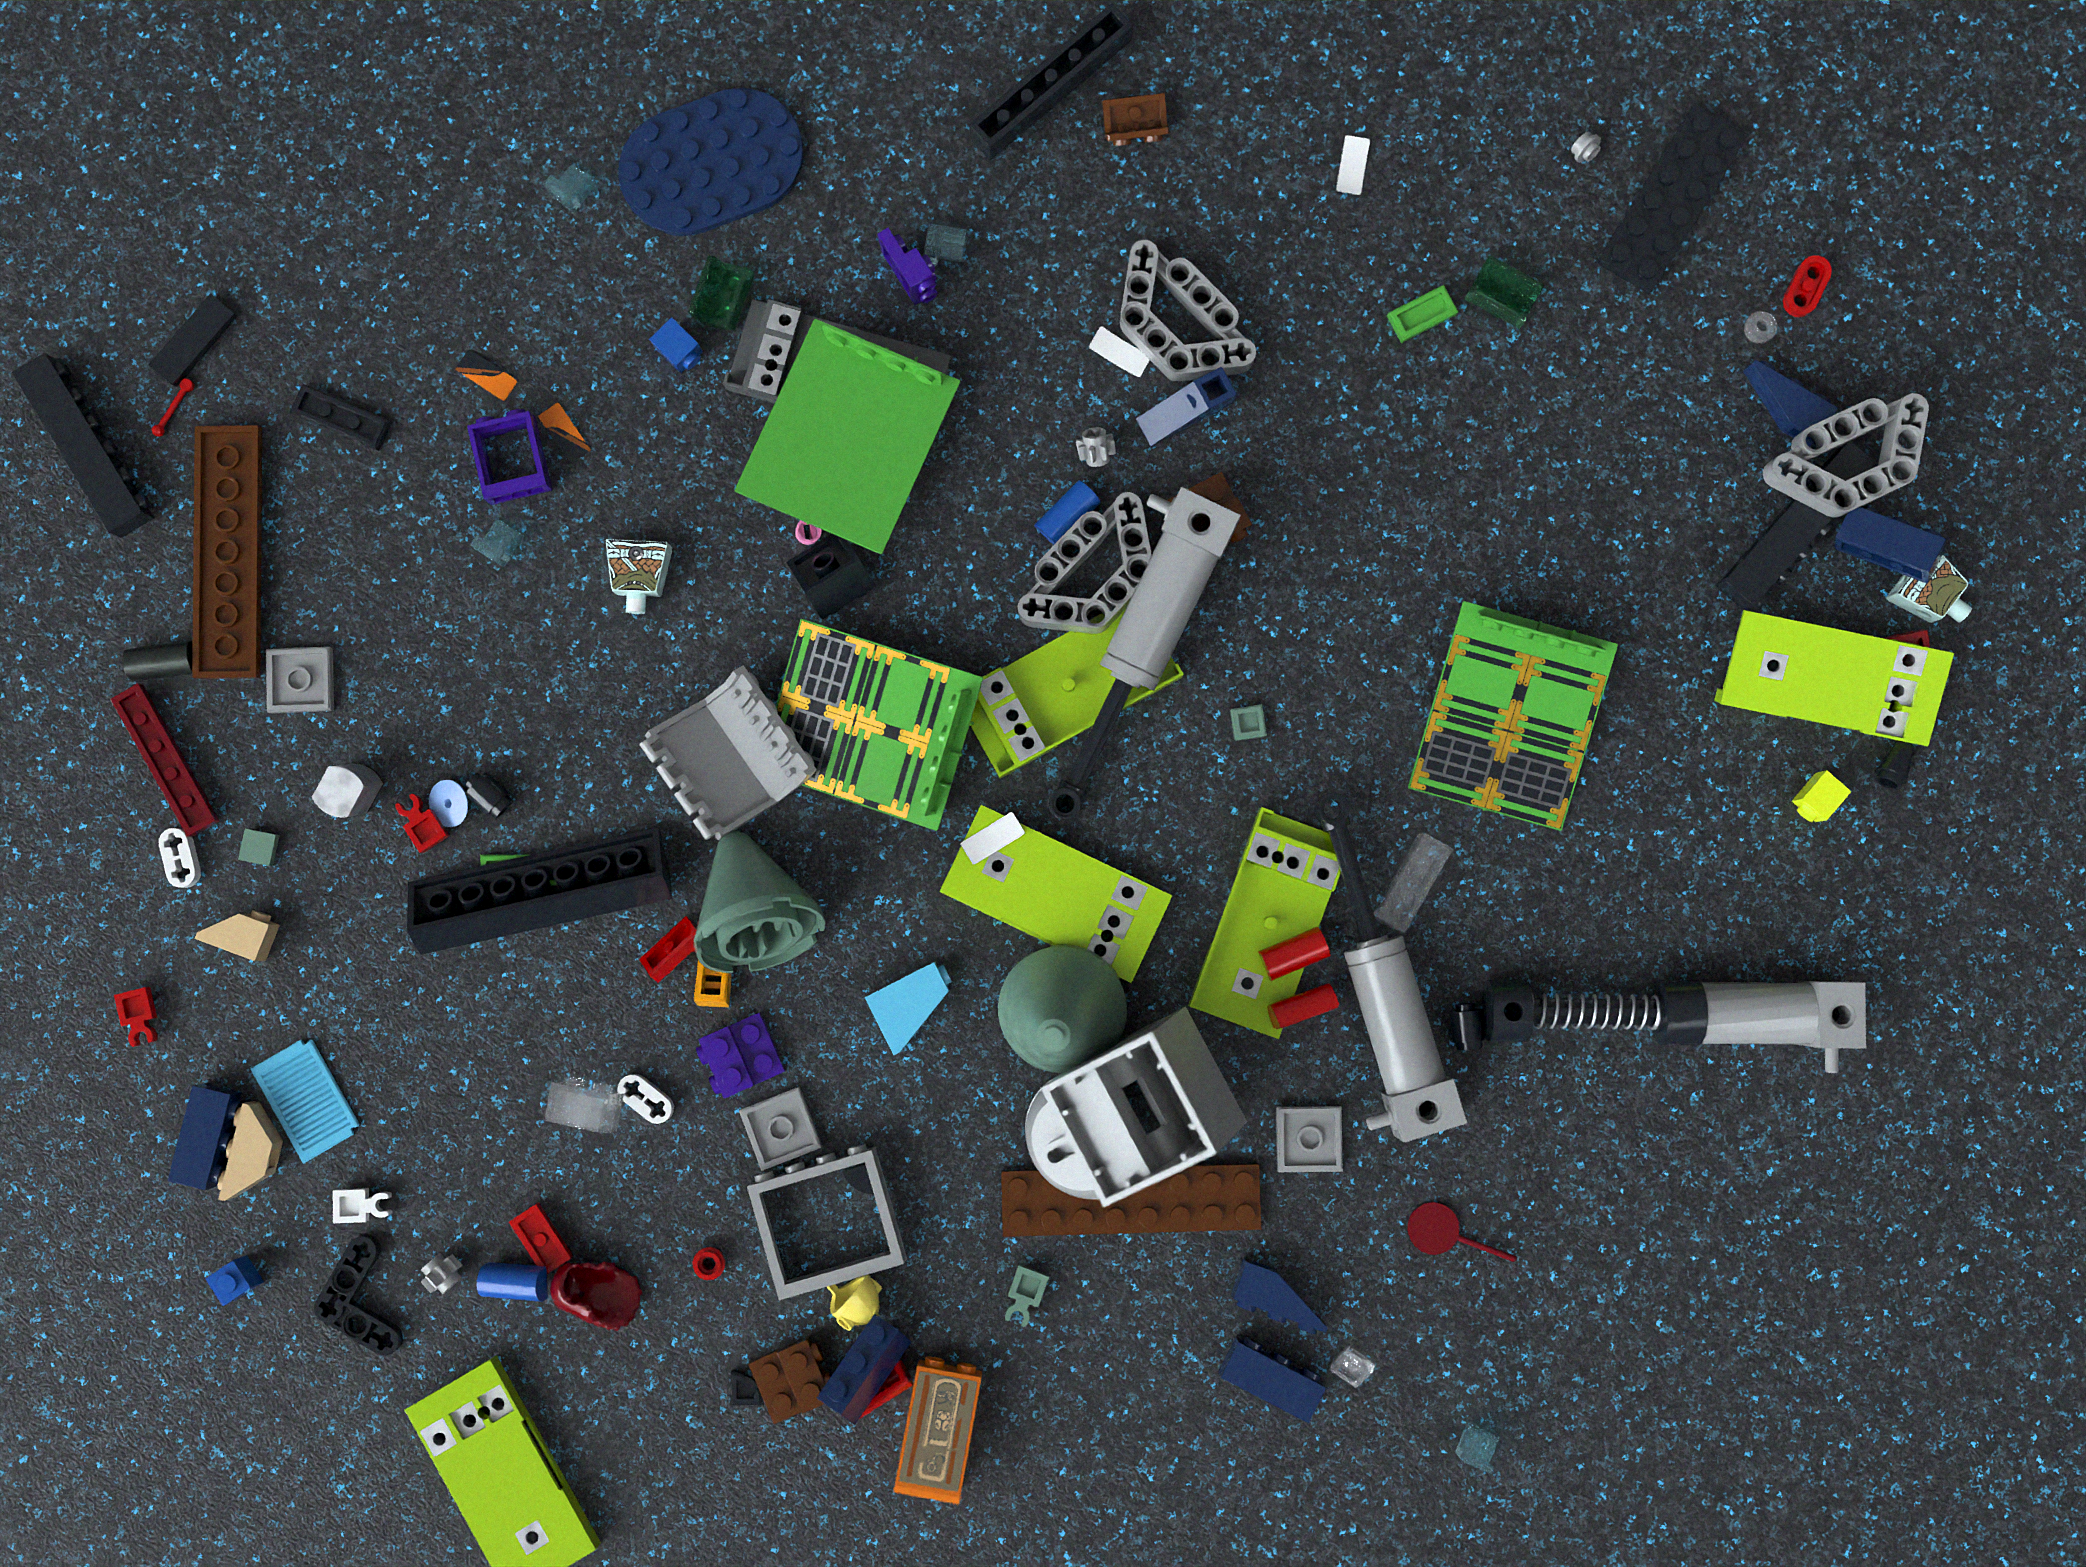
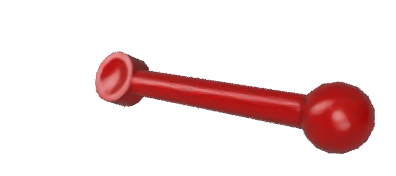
(186, 386)

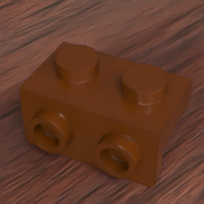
(1135, 118)

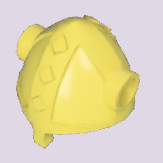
(855, 1301)

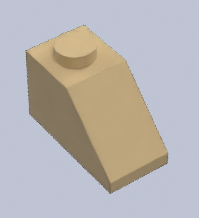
(243, 935)

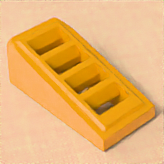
(701, 985)

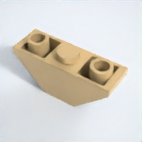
(251, 1152)

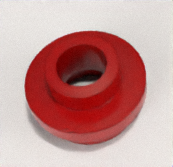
(704, 1272)

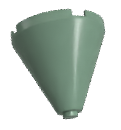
(753, 910)
(1062, 1007)

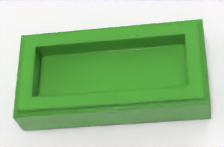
(1422, 313)

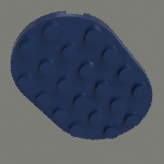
(711, 161)

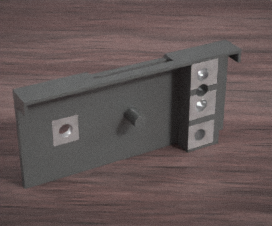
(765, 333)

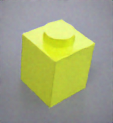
(1820, 797)

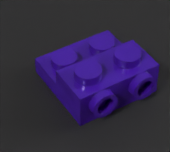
(910, 268)
(740, 1056)

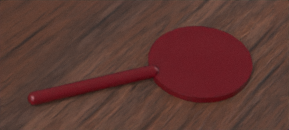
(1436, 1229)

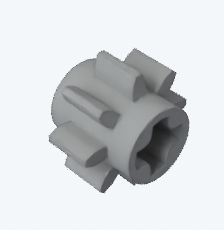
(1096, 446)
(441, 1273)

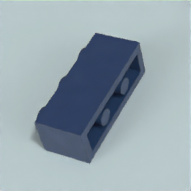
(1890, 543)
(204, 1136)
(864, 1369)
(1272, 1378)

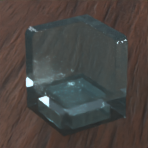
(571, 188)
(945, 243)
(498, 543)
(1477, 1447)

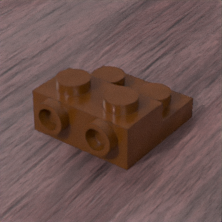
(1218, 491)
(791, 1378)

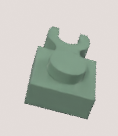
(1027, 1290)

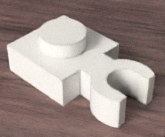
(355, 1205)

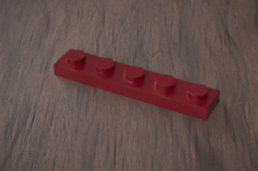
(164, 760)

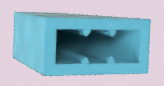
(908, 1003)

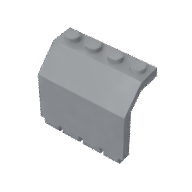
(729, 756)

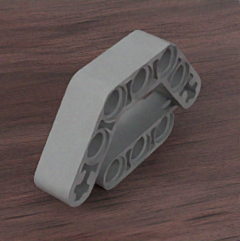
(1230, 338)
(1854, 426)
(1087, 544)

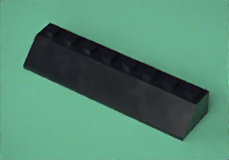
(520, 898)

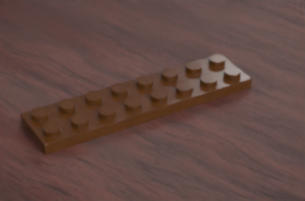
(227, 552)
(1187, 1201)

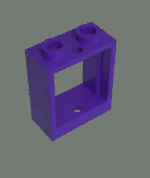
(514, 488)

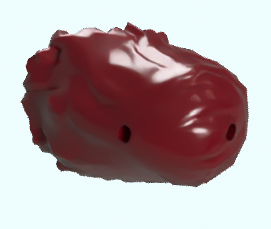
(608, 1298)

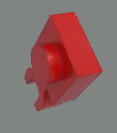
(424, 827)
(136, 1010)

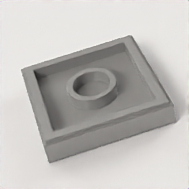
(299, 680)
(780, 1128)
(1309, 1138)

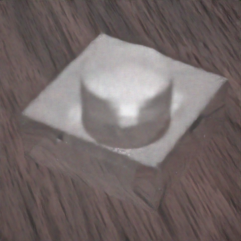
(1352, 1366)

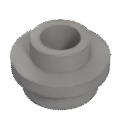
(1586, 147)

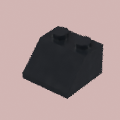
(831, 575)

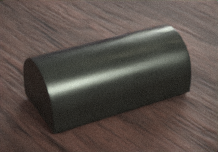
(158, 661)

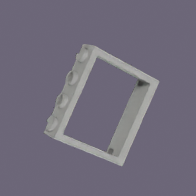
(825, 1164)

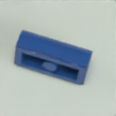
(1067, 511)
(513, 1281)

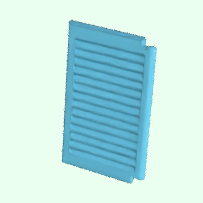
(306, 1099)

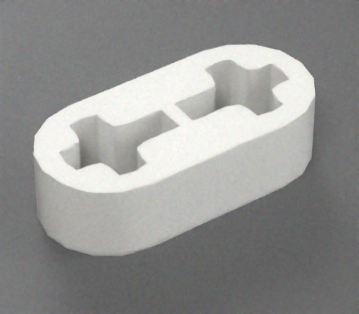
(171, 858)
(640, 1104)

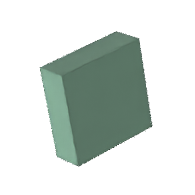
(1248, 722)
(258, 847)

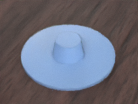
(449, 802)

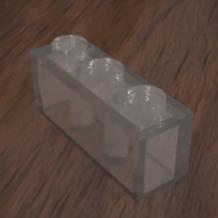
(1412, 882)

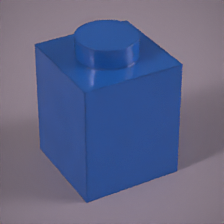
(676, 346)
(234, 1280)

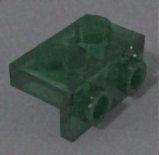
(1504, 291)
(721, 294)

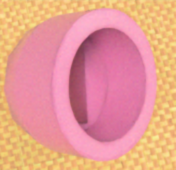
(814, 533)

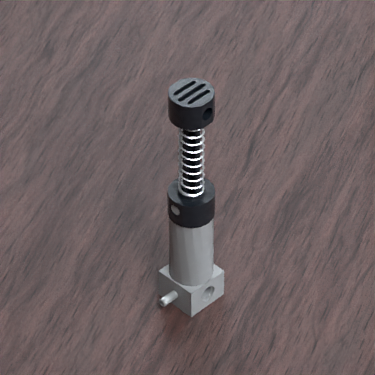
(1696, 1013)

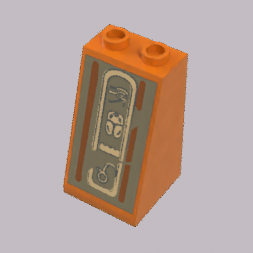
(938, 1430)

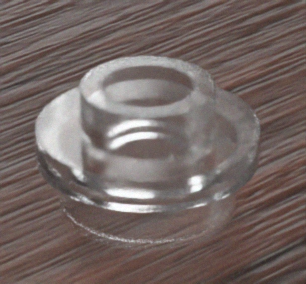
(1752, 331)

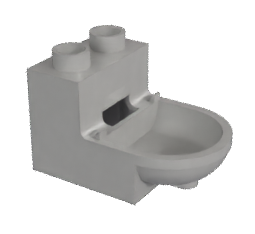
(1089, 1135)

